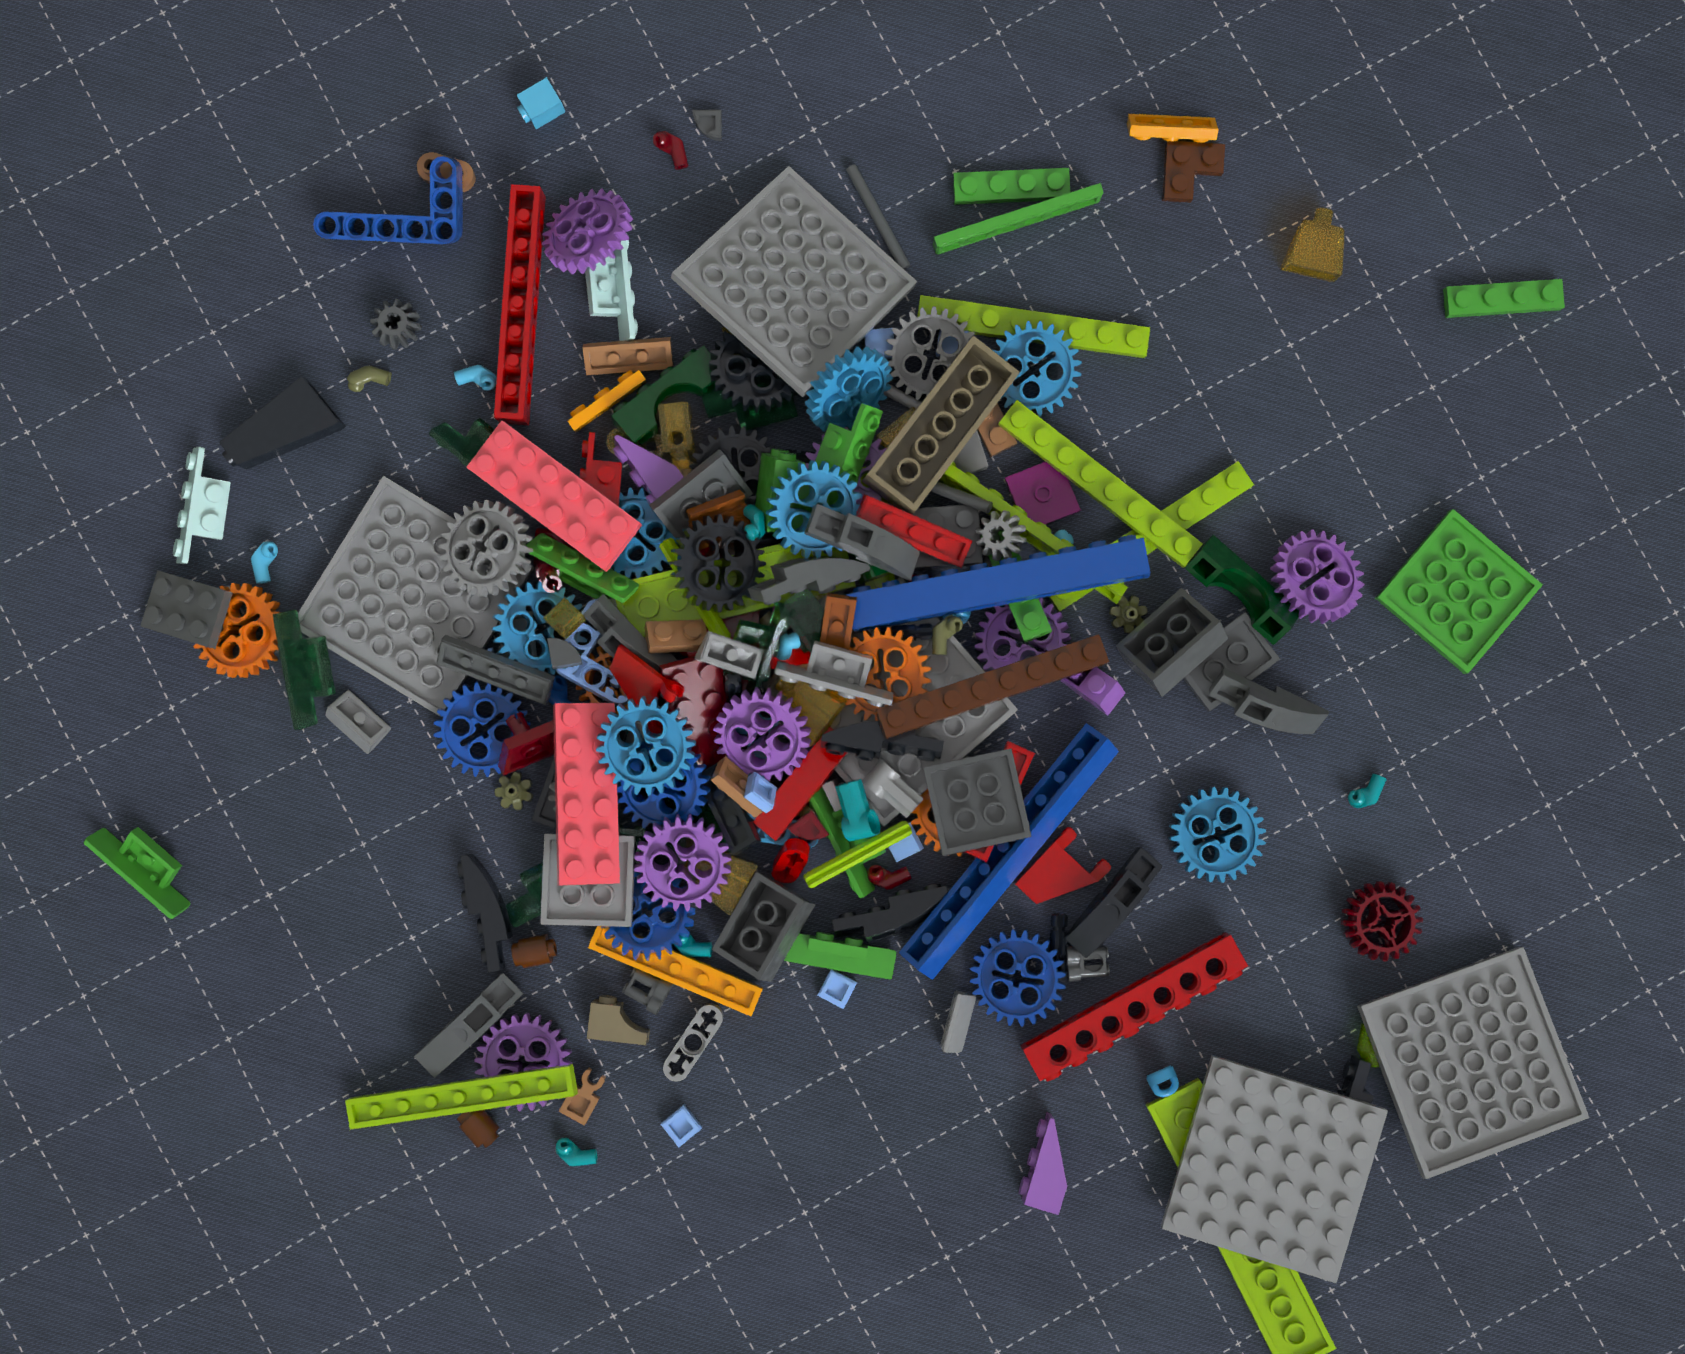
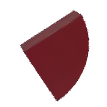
(808, 827)

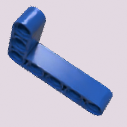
(403, 223)

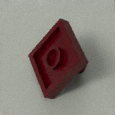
(526, 745)

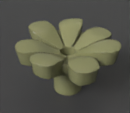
(1122, 613)
(520, 791)

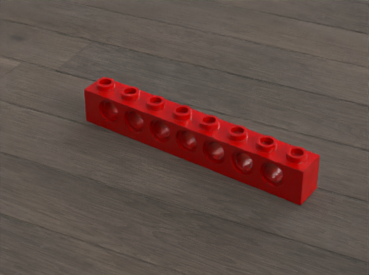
(519, 305)
(1194, 962)

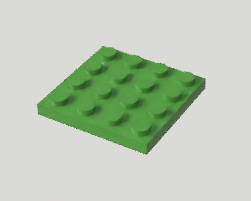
(1458, 591)

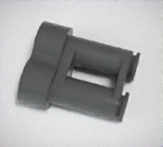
(1075, 964)
(657, 994)

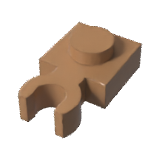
(582, 1105)

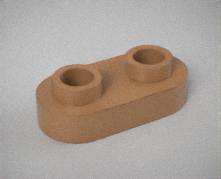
(468, 177)

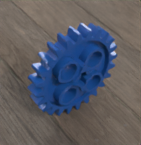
(466, 708)
(653, 808)
(661, 934)
(1014, 1004)

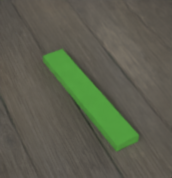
(1017, 219)

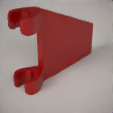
(641, 680)
(1058, 872)

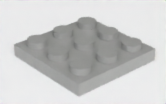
(588, 903)

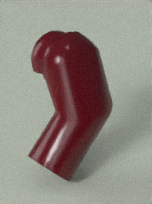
(888, 879)

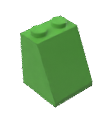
(772, 466)

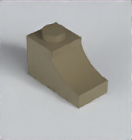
(612, 1024)

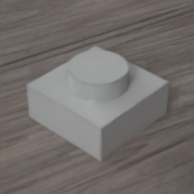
(831, 793)

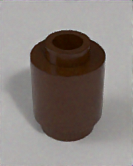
(534, 951)
(479, 1127)

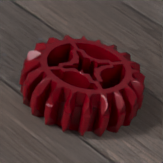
(1387, 932)

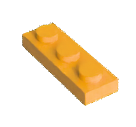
(1172, 127)
(606, 399)

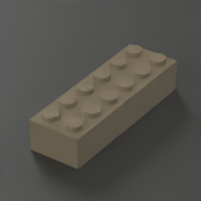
(941, 426)

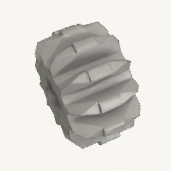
(1011, 532)

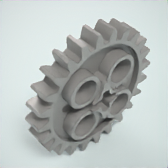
(906, 346)
(466, 535)

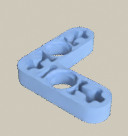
(577, 673)

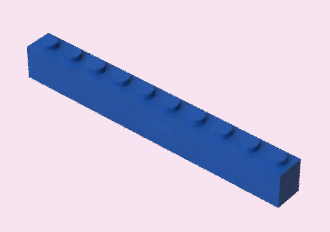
(1000, 584)
(986, 881)

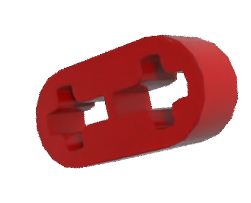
(794, 862)

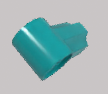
(858, 818)

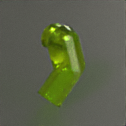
(1365, 1047)

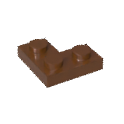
(1185, 161)

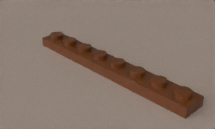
(991, 686)

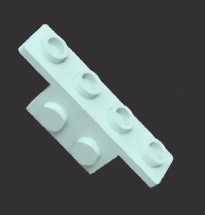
(611, 292)
(203, 509)

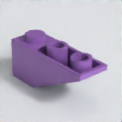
(647, 469)
(1095, 688)
(1046, 1178)

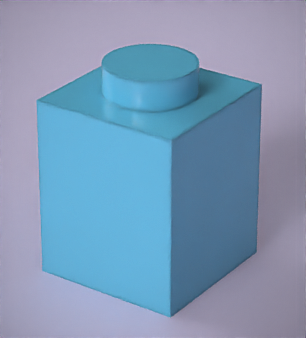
(540, 104)

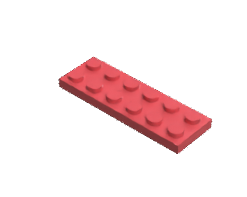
(554, 496)
(584, 797)

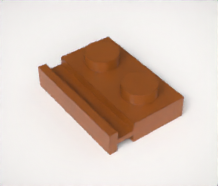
(727, 505)

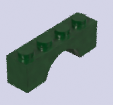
(638, 417)
(1219, 566)

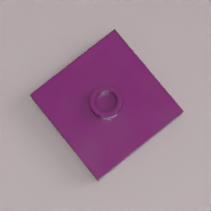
(1042, 493)

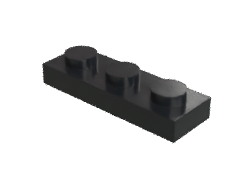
(730, 817)

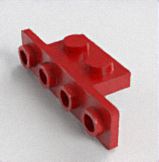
(601, 475)

